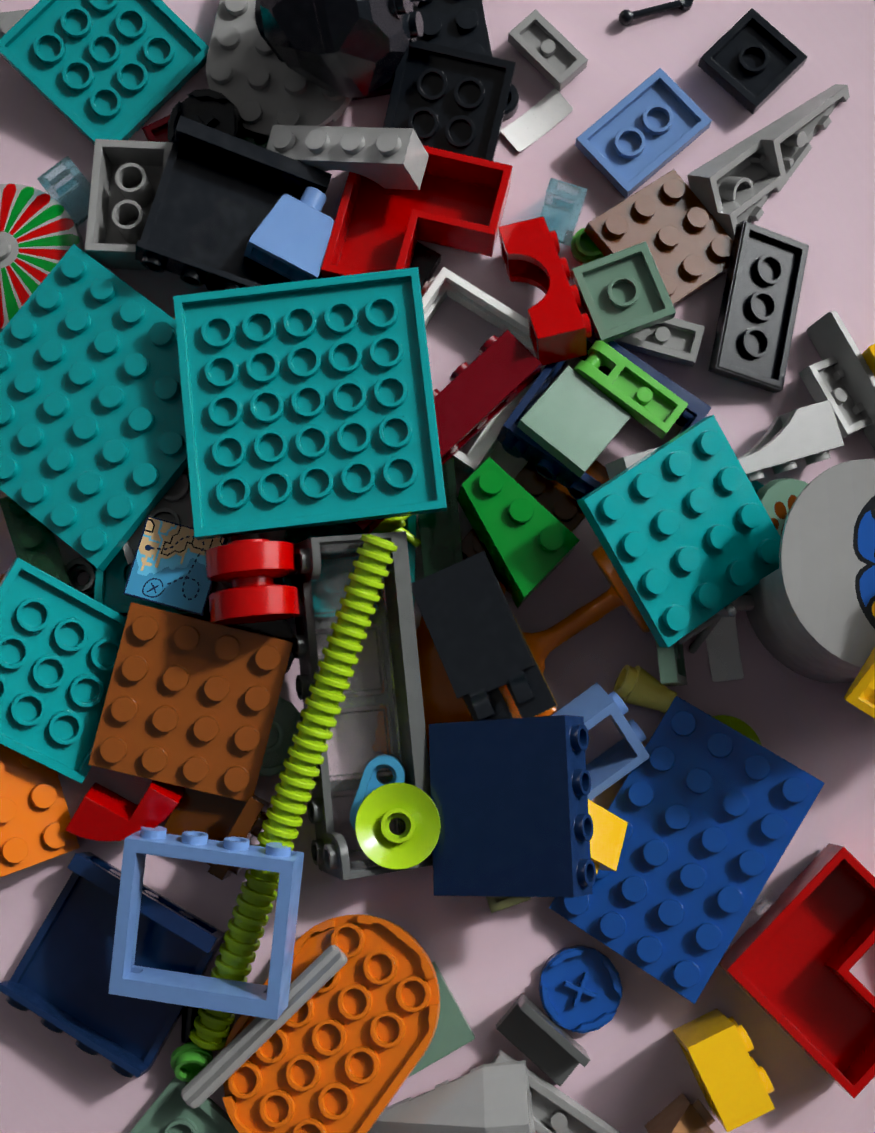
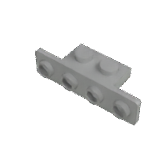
(841, 377)

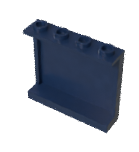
(512, 807)
(70, 963)

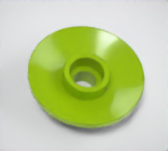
(421, 823)

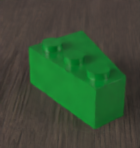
(514, 528)

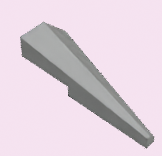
(747, 174)

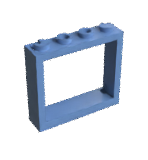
(198, 990)

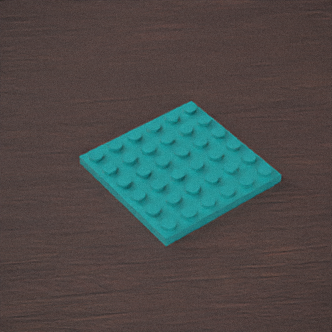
(308, 404)
(90, 407)

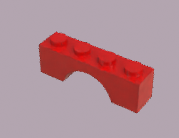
(555, 322)

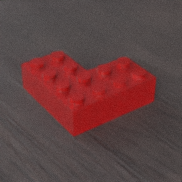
(454, 208)
(800, 964)

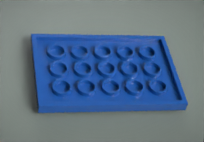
(696, 850)

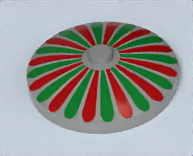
(32, 241)

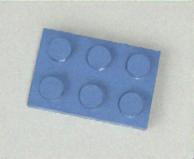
(643, 132)

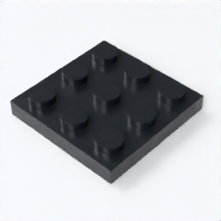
(451, 98)

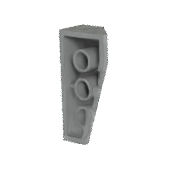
(484, 1101)

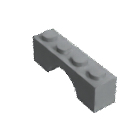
(384, 155)

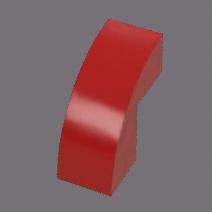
(113, 818)

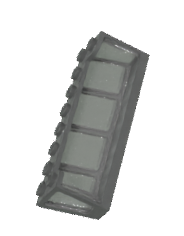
(383, 701)

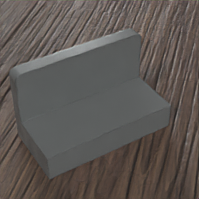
(542, 1040)

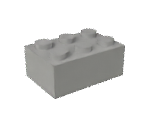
(121, 198)

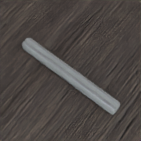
(261, 1029)

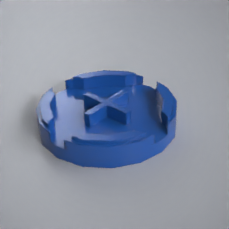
(580, 989)

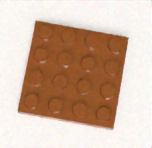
(190, 702)

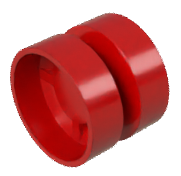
(250, 569)

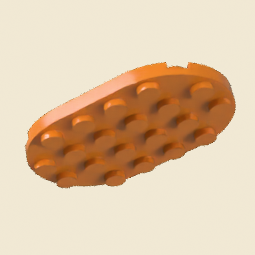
(348, 1043)

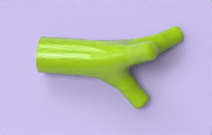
(396, 524)

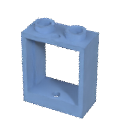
(622, 757)

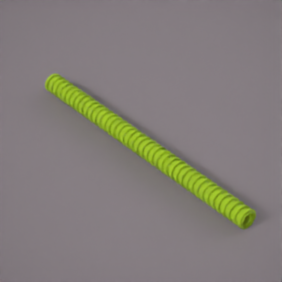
(297, 778)

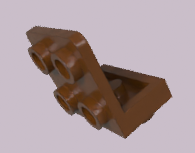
(219, 819)

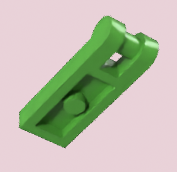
(631, 388)

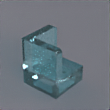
(69, 188)
(563, 208)

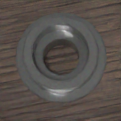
(78, 566)

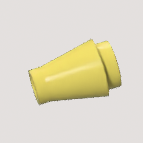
(642, 689)

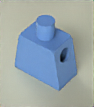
(293, 236)

